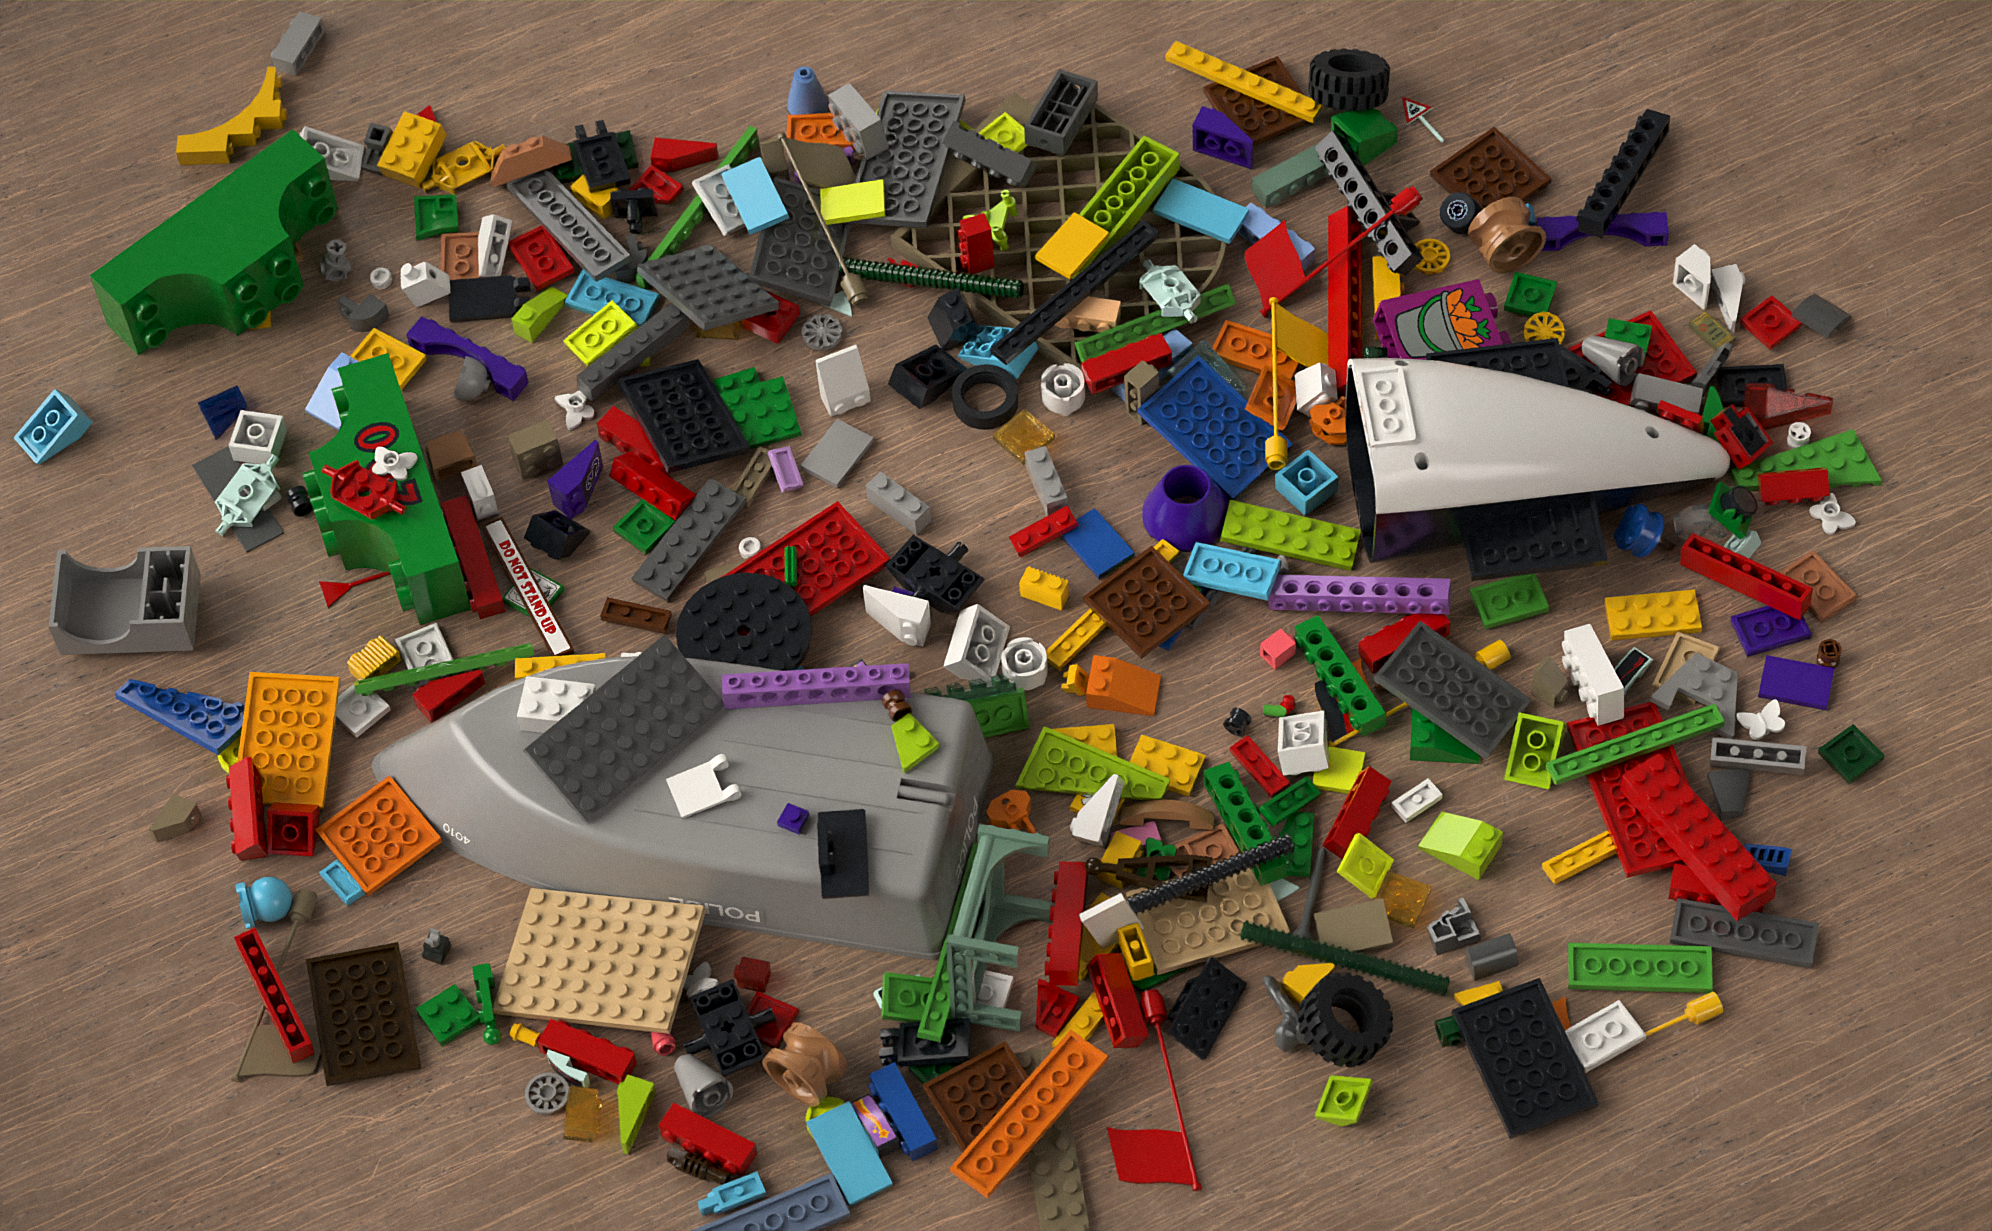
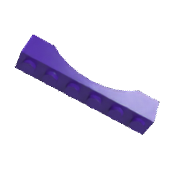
(1644, 228)
(434, 339)

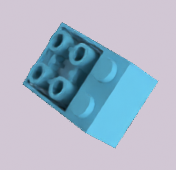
(978, 350)

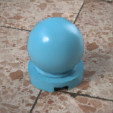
(265, 900)

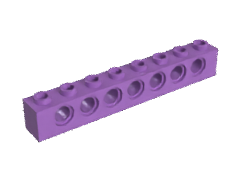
(1361, 594)
(814, 686)

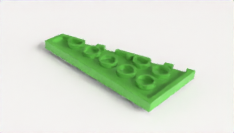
(1839, 453)

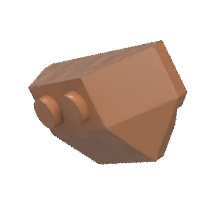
(528, 158)

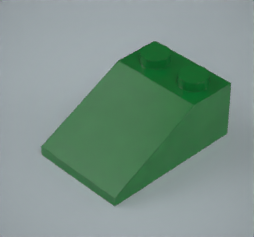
(1436, 745)

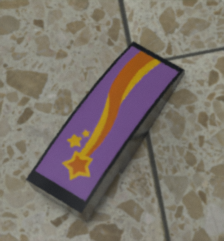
(876, 1126)

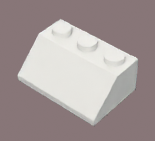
(976, 644)

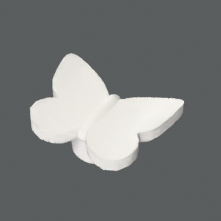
(576, 408)
(392, 463)
(1831, 515)
(1764, 722)
(699, 980)

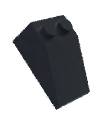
(925, 375)

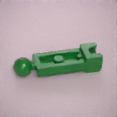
(484, 982)

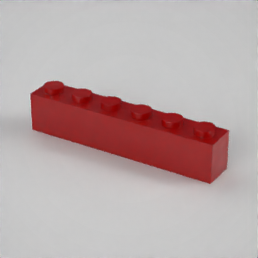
(473, 558)
(1746, 576)
(1067, 924)
(274, 995)

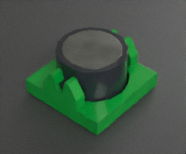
(1733, 508)

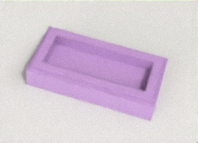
(785, 469)

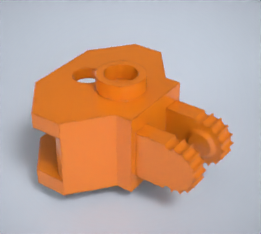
(1331, 420)
(1013, 813)

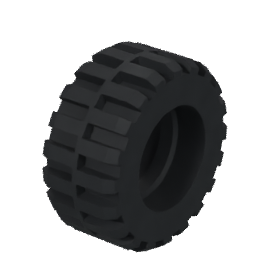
(1349, 79)
(1359, 1000)

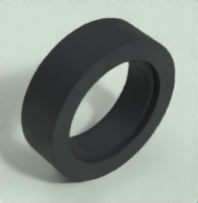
(985, 419)

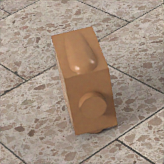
(450, 455)

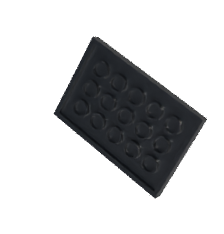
(683, 416)
(1524, 1058)

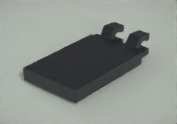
(600, 158)
(486, 298)
(1583, 374)
(919, 1051)

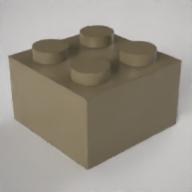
(535, 449)

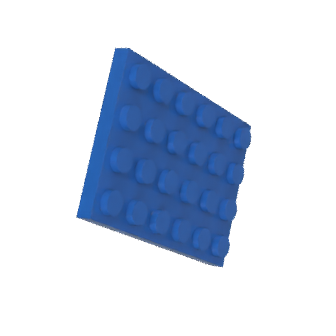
(1211, 427)

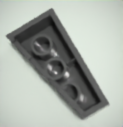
(989, 155)

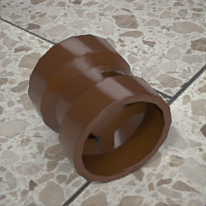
(1829, 653)
(896, 704)

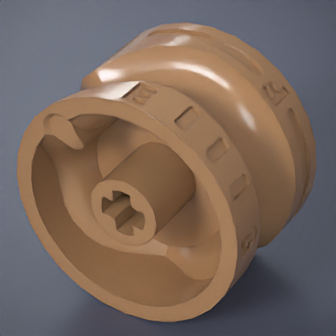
(1505, 236)
(805, 1064)

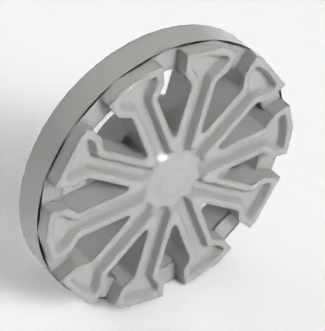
(822, 332)
(546, 1093)

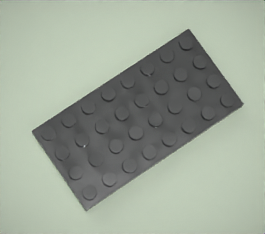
(915, 157)
(624, 728)

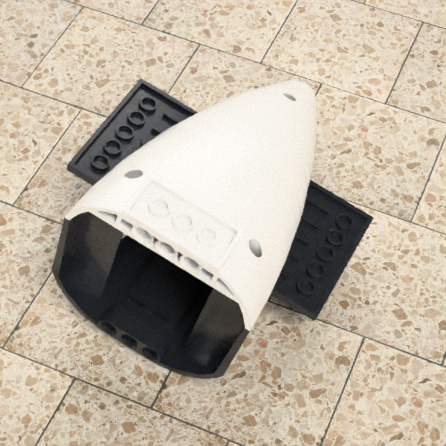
(1503, 458)

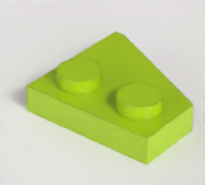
(912, 742)

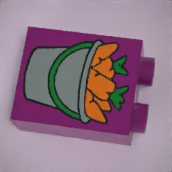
(1438, 321)

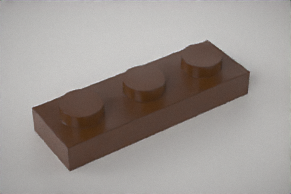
(636, 615)

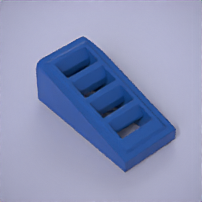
(1773, 851)

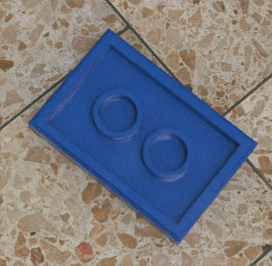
(1098, 544)

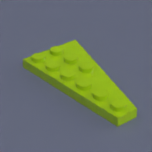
(1077, 768)

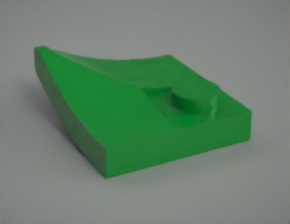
(435, 215)

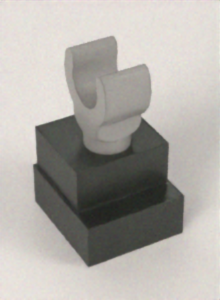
(436, 947)

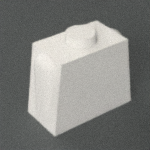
(1315, 387)
(479, 492)

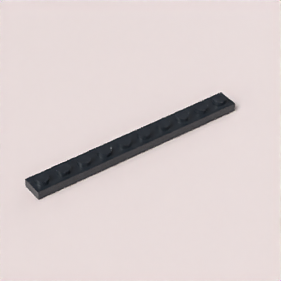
(1074, 292)

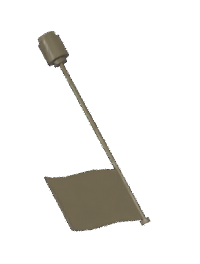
(826, 167)
(264, 1049)

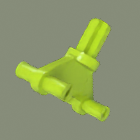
(997, 218)

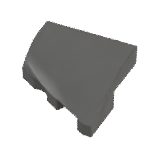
(1708, 373)
(1729, 791)
(1453, 929)

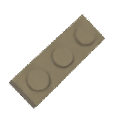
(754, 476)

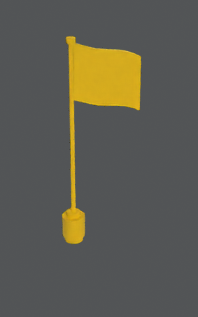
(1302, 344)

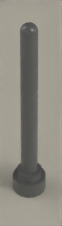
(1304, 930)

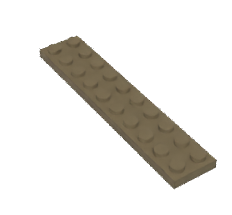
(1055, 1168)

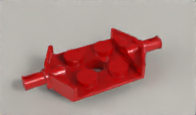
(353, 479)

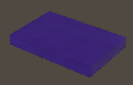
(1768, 630)
(1796, 682)

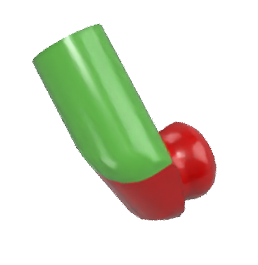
(1282, 709)

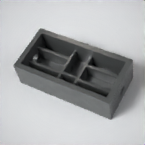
(1061, 112)

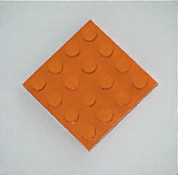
(378, 835)

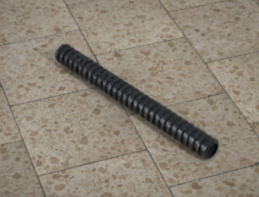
(1211, 874)

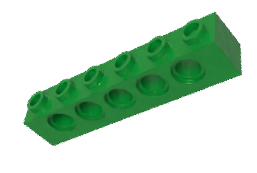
(1372, 715)
(1242, 818)

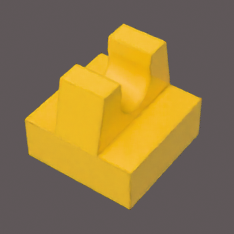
(1076, 679)

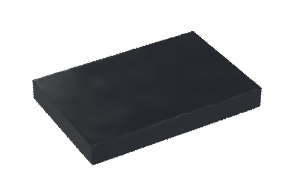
(1733, 380)

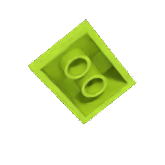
(1534, 744)
(1462, 843)

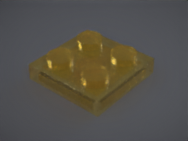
(1022, 435)
(1403, 898)

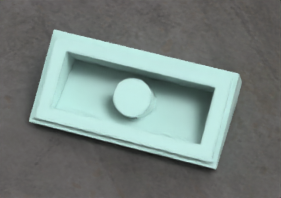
(1746, 545)

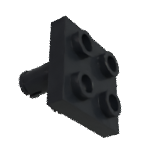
(634, 206)

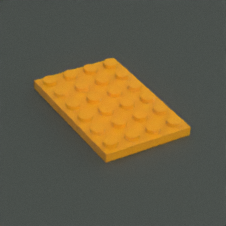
(290, 734)

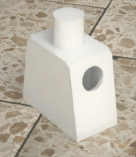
(424, 283)

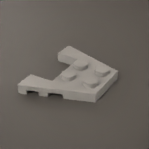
(1706, 683)

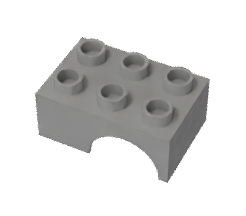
(127, 607)

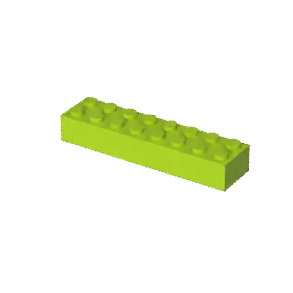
(1130, 191)

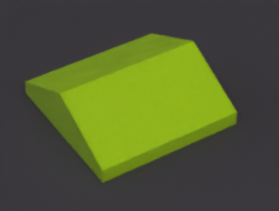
(1343, 1100)

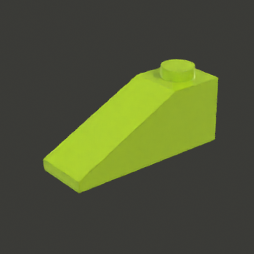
(537, 313)
(634, 1102)

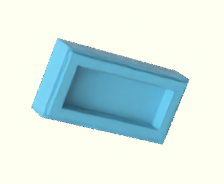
(342, 882)

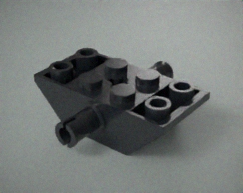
(934, 574)
(728, 1028)

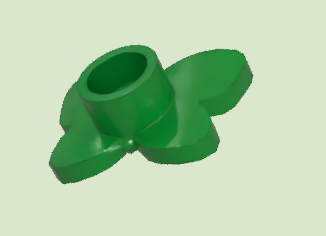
(1155, 848)

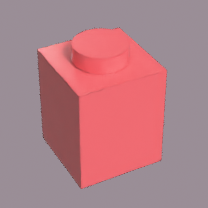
(1278, 648)

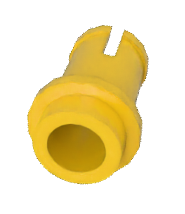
(524, 1034)

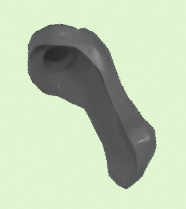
(1287, 1032)

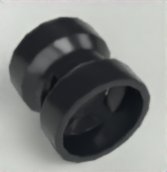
(299, 500)

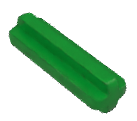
(791, 566)

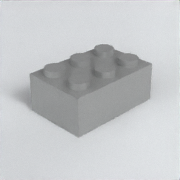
(857, 121)

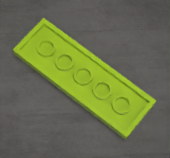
(1290, 535)

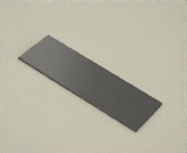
(215, 474)

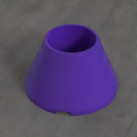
(1185, 523)

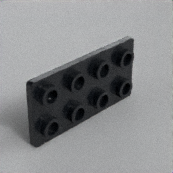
(843, 853)
(1204, 1007)

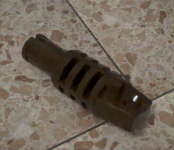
(697, 1166)

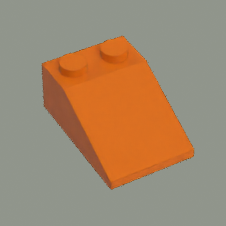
(1121, 687)

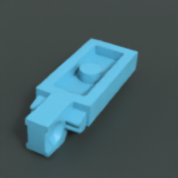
(733, 1194)

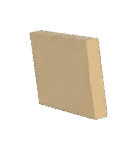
(1679, 653)

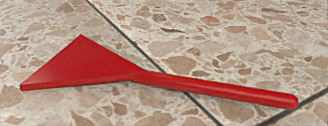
(334, 590)

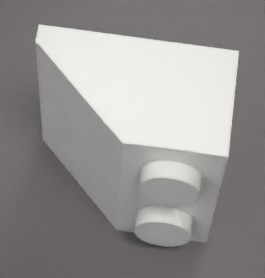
(1693, 275)

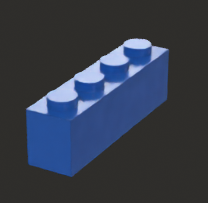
(902, 1111)

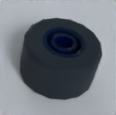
(1459, 221)

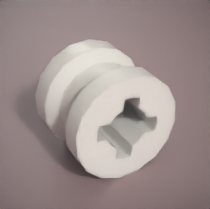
(1798, 430)

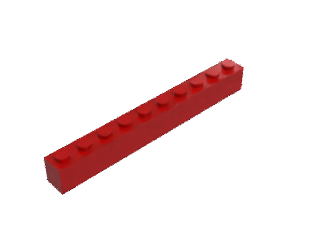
(1344, 294)

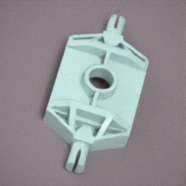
(1174, 300)
(242, 510)

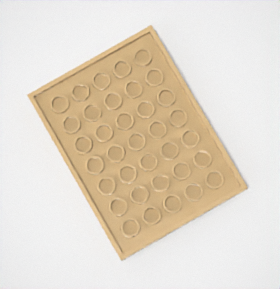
(599, 960)

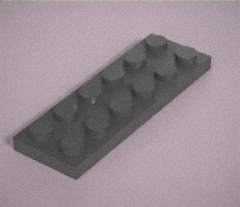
(689, 540)
(1754, 936)

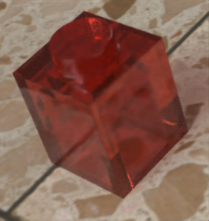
(752, 974)

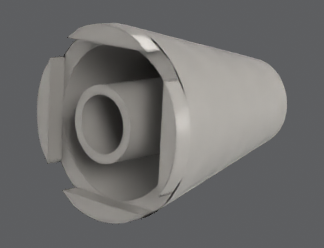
(1614, 358)
(702, 1086)

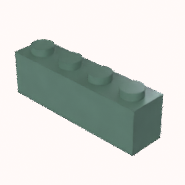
(1289, 177)

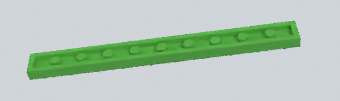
(695, 211)
(938, 1001)

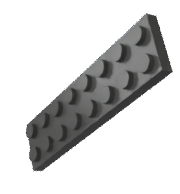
(569, 223)

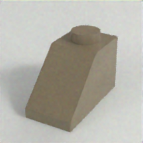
(774, 158)
(1549, 683)
(175, 818)

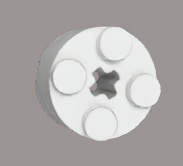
(1063, 388)
(1025, 663)

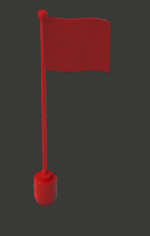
(1278, 266)
(1155, 1153)

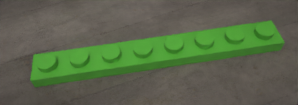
(1150, 325)
(435, 671)
(1635, 744)

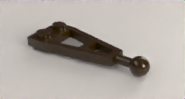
(1094, 866)

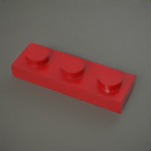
(1043, 531)
(1259, 766)

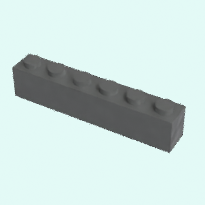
(632, 351)

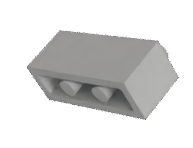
(297, 43)
(1649, 390)
(1045, 480)
(898, 503)

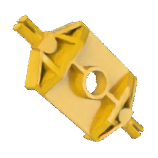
(450, 175)

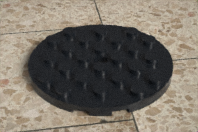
(751, 601)

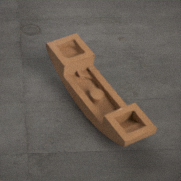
(1168, 809)

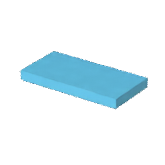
(755, 195)
(1201, 211)
(593, 296)
(1232, 571)
(849, 1153)

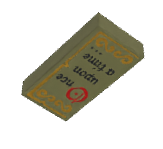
(1711, 330)

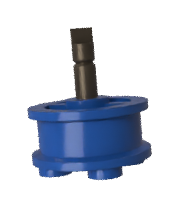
(1641, 531)

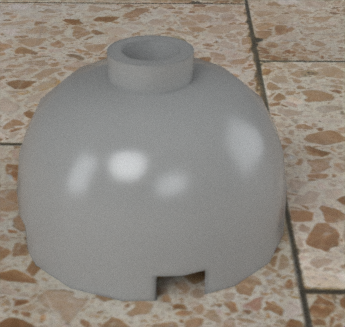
(471, 380)

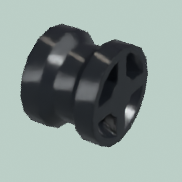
(1237, 721)

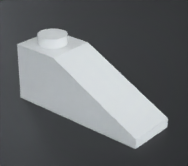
(493, 244)
(1727, 288)

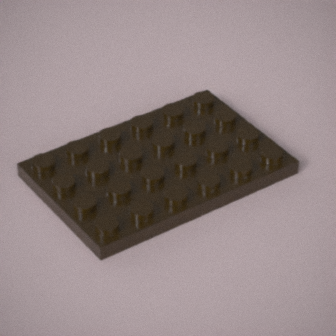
(362, 1014)

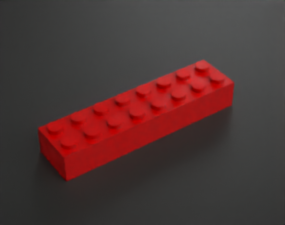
(1698, 837)

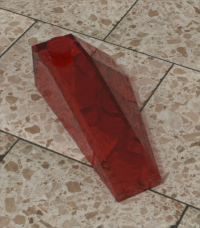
(1780, 408)

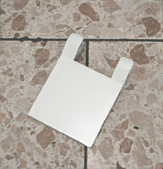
(699, 788)

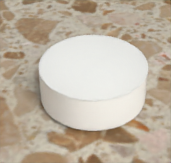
(381, 278)
(749, 547)

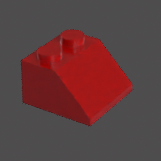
(292, 829)

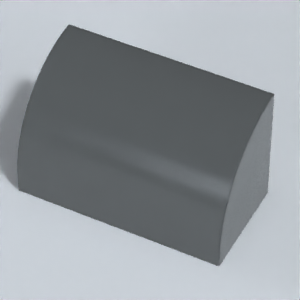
(1491, 956)

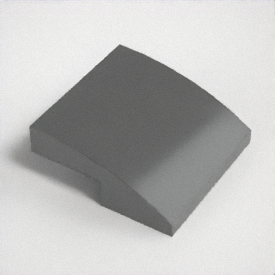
(1820, 315)

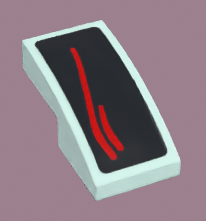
(1632, 667)
(562, 1066)

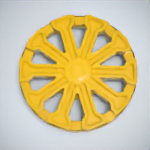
(1432, 256)
(1543, 330)

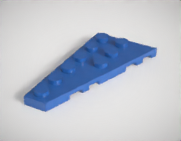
(192, 715)

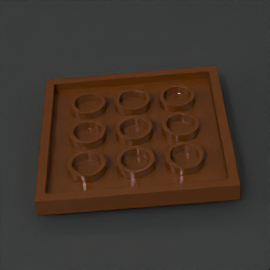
(1253, 116)
(1490, 171)
(1146, 602)
(975, 1092)

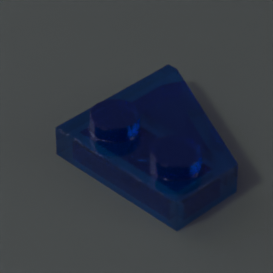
(222, 410)

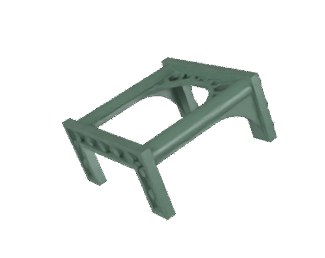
(986, 888)

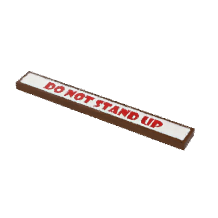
(528, 588)

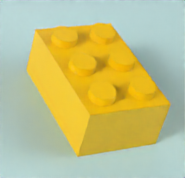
(412, 149)

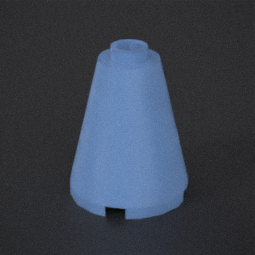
(806, 94)

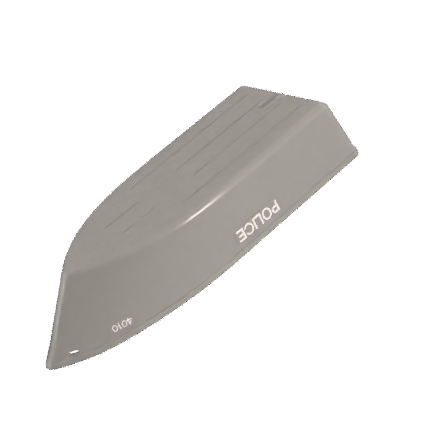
(731, 858)

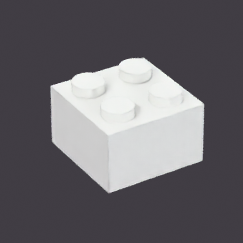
(257, 437)

